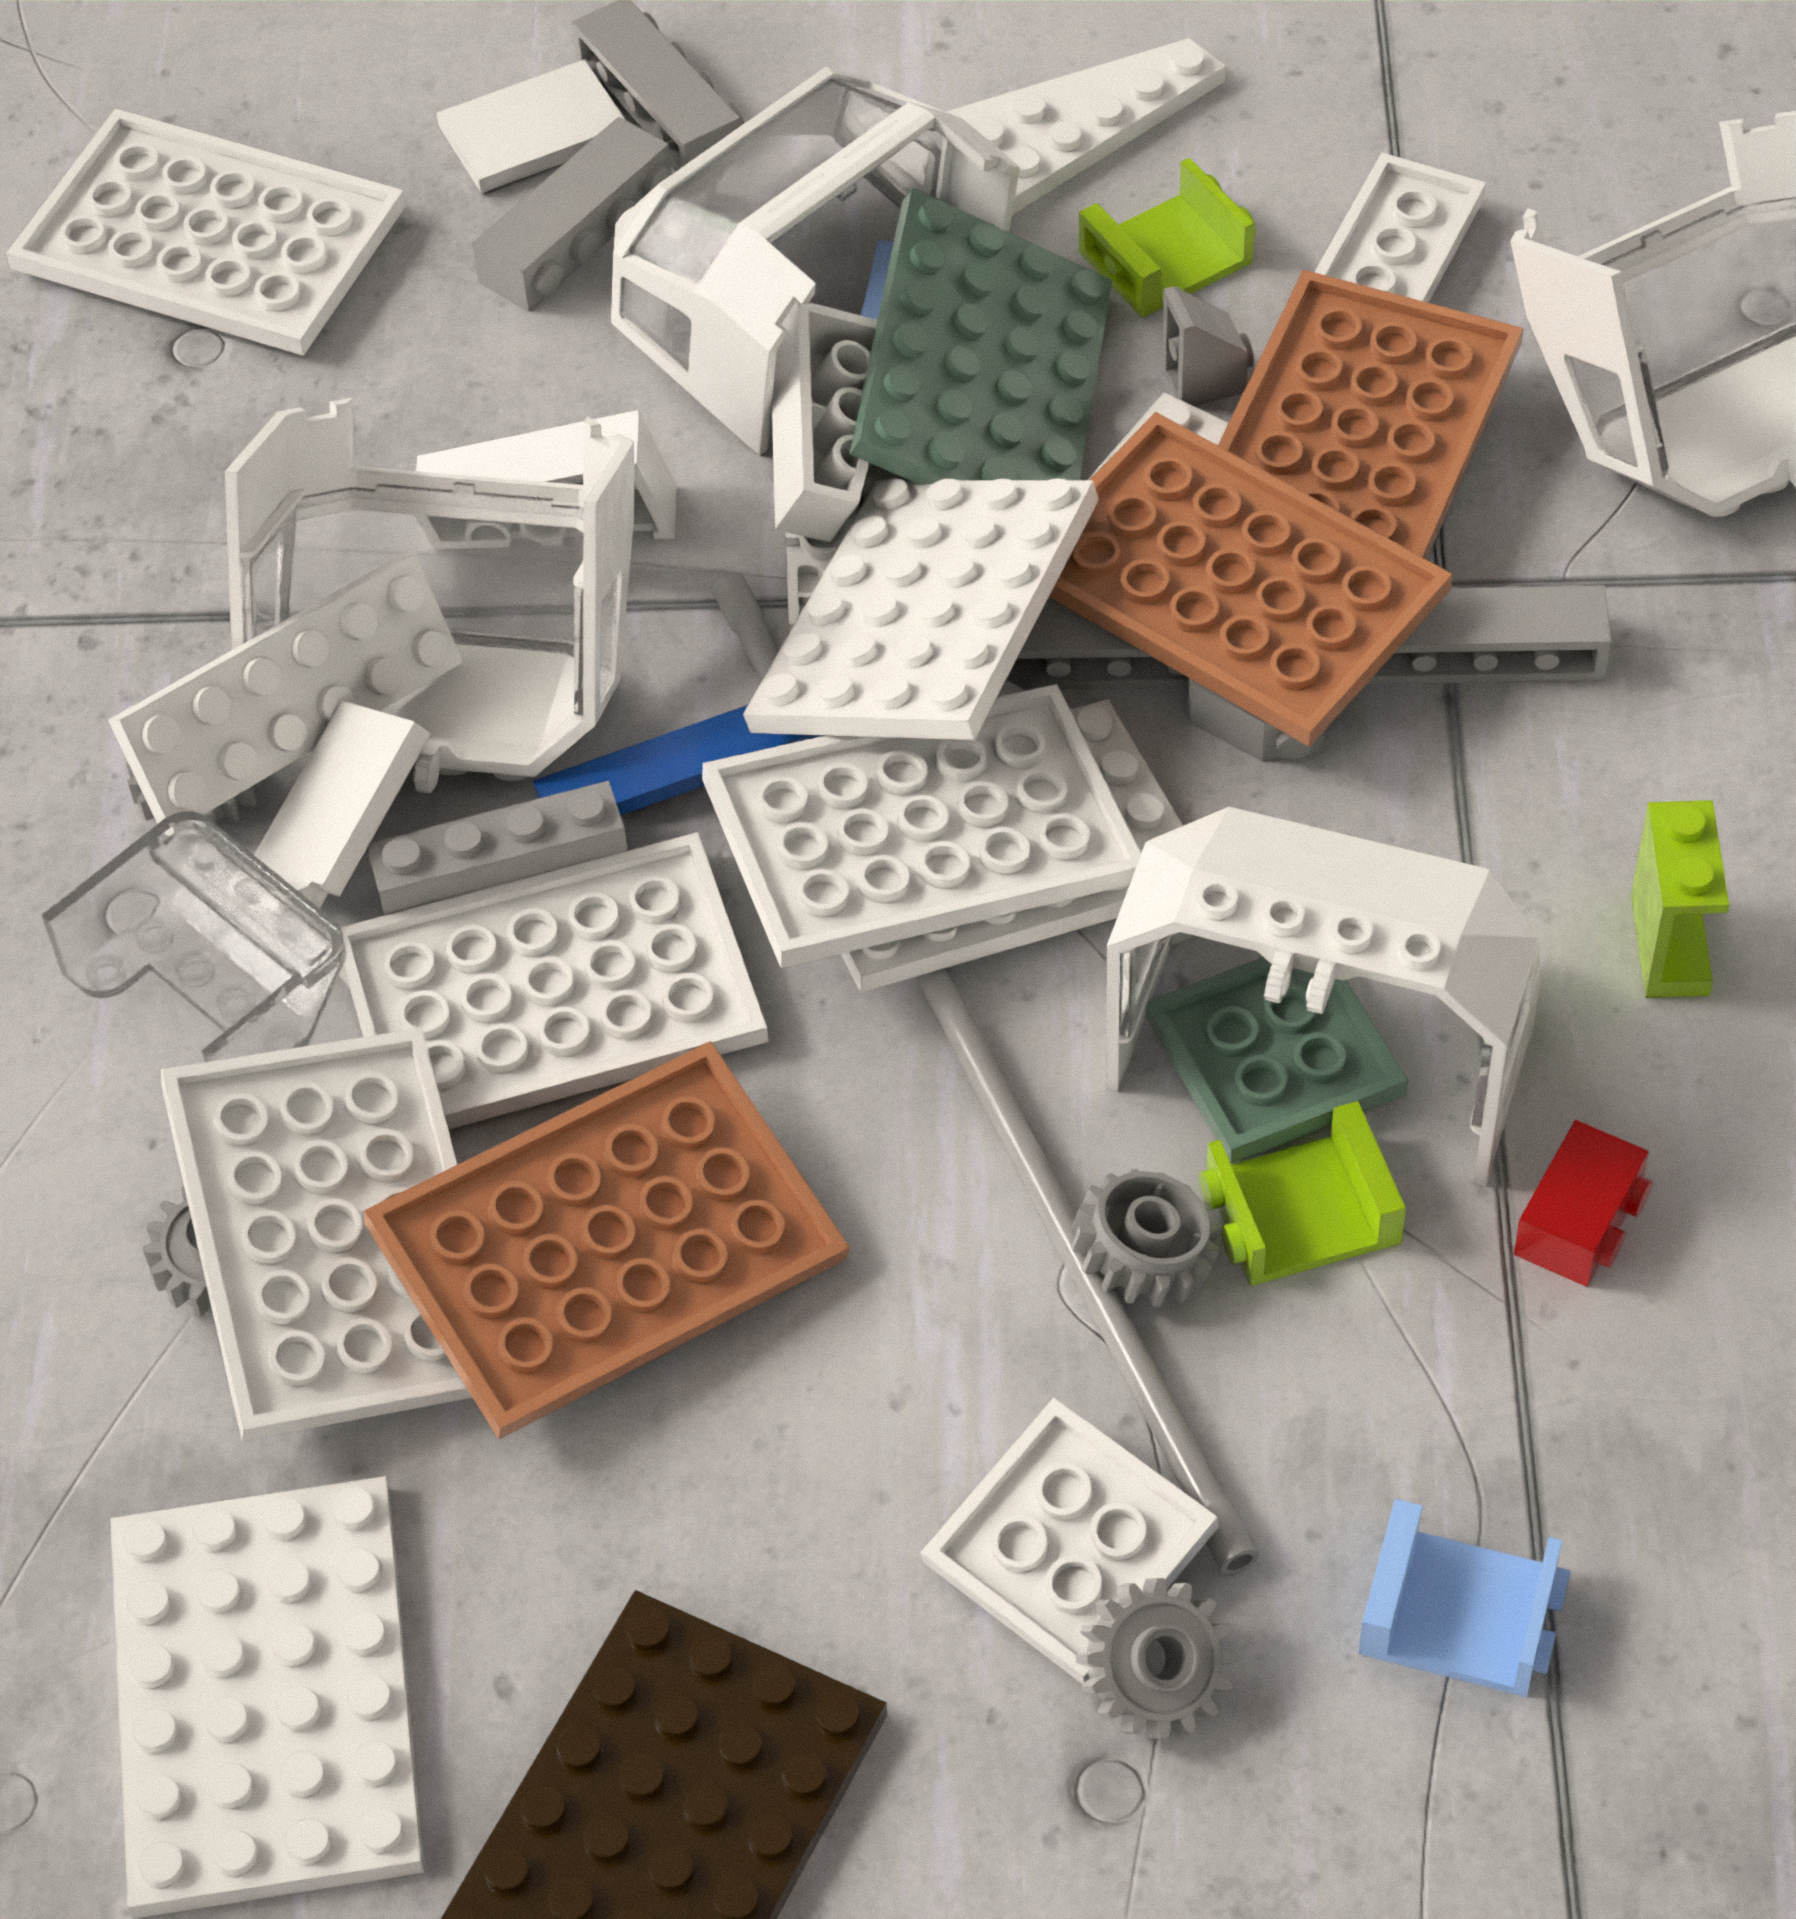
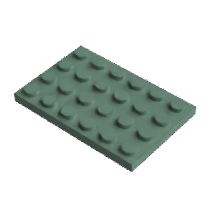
(979, 354)

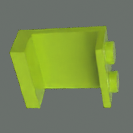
(1173, 244)
(1673, 885)
(1306, 1201)

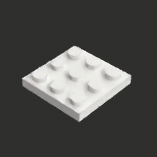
(1061, 1530)

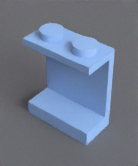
(1461, 1606)

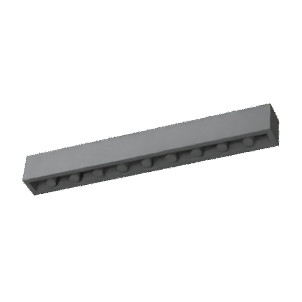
(1464, 639)

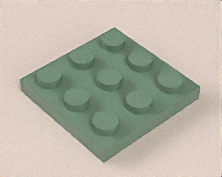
(1269, 1066)

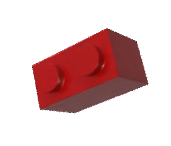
(1582, 1203)

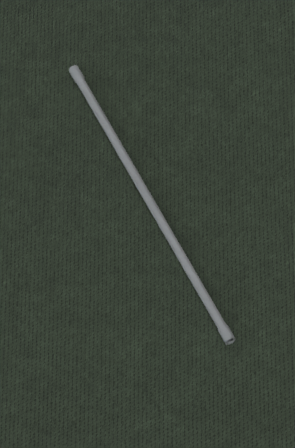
(1230, 1543)

